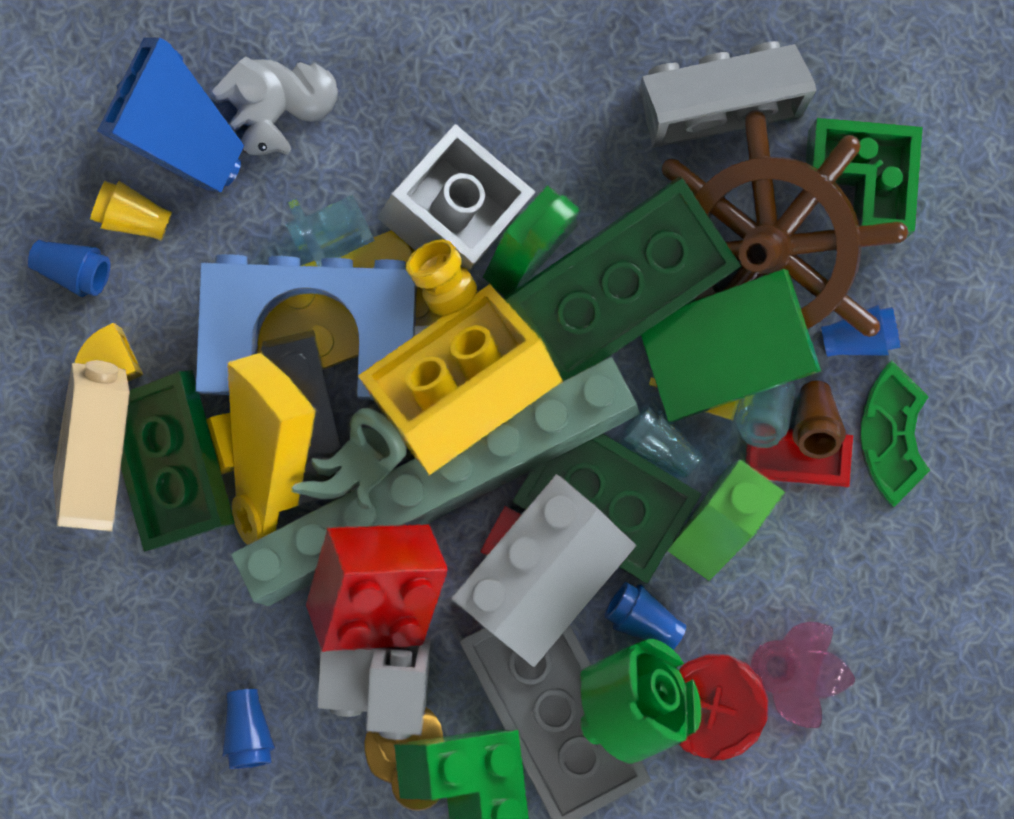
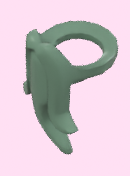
(360, 462)

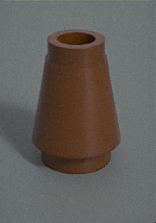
(818, 424)

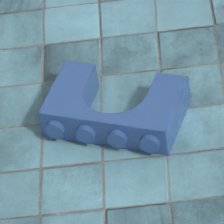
(241, 295)

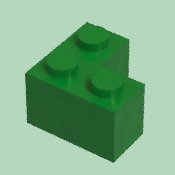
(882, 171)
(473, 770)

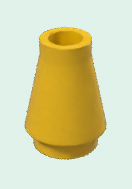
(129, 212)

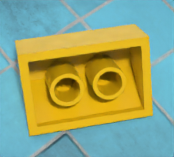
(461, 378)

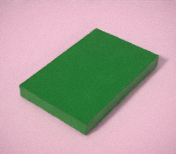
(730, 346)

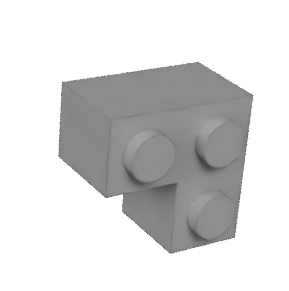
(378, 681)

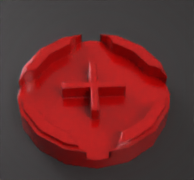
(731, 706)

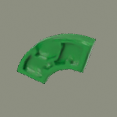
(889, 434)

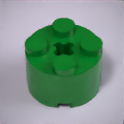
(638, 702)

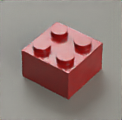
(375, 587)

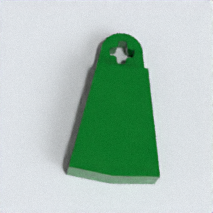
(531, 240)

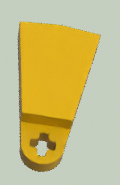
(269, 443)

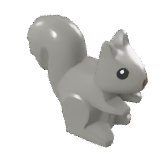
(265, 91)

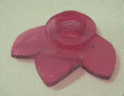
(808, 674)

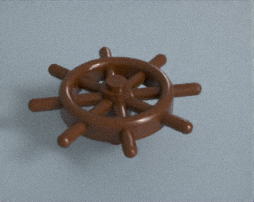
(771, 242)

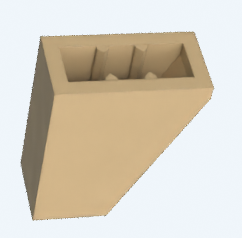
(90, 446)

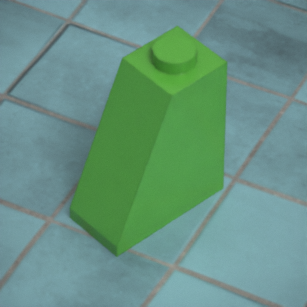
(725, 519)

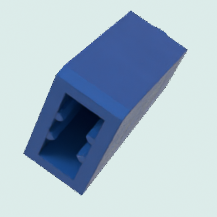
(172, 119)

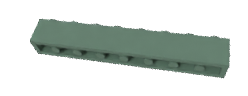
(410, 496)

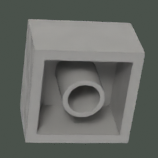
(456, 197)

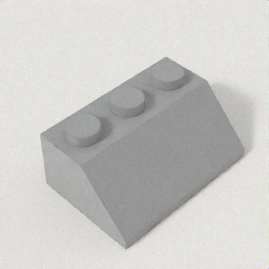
(722, 90)
(544, 571)

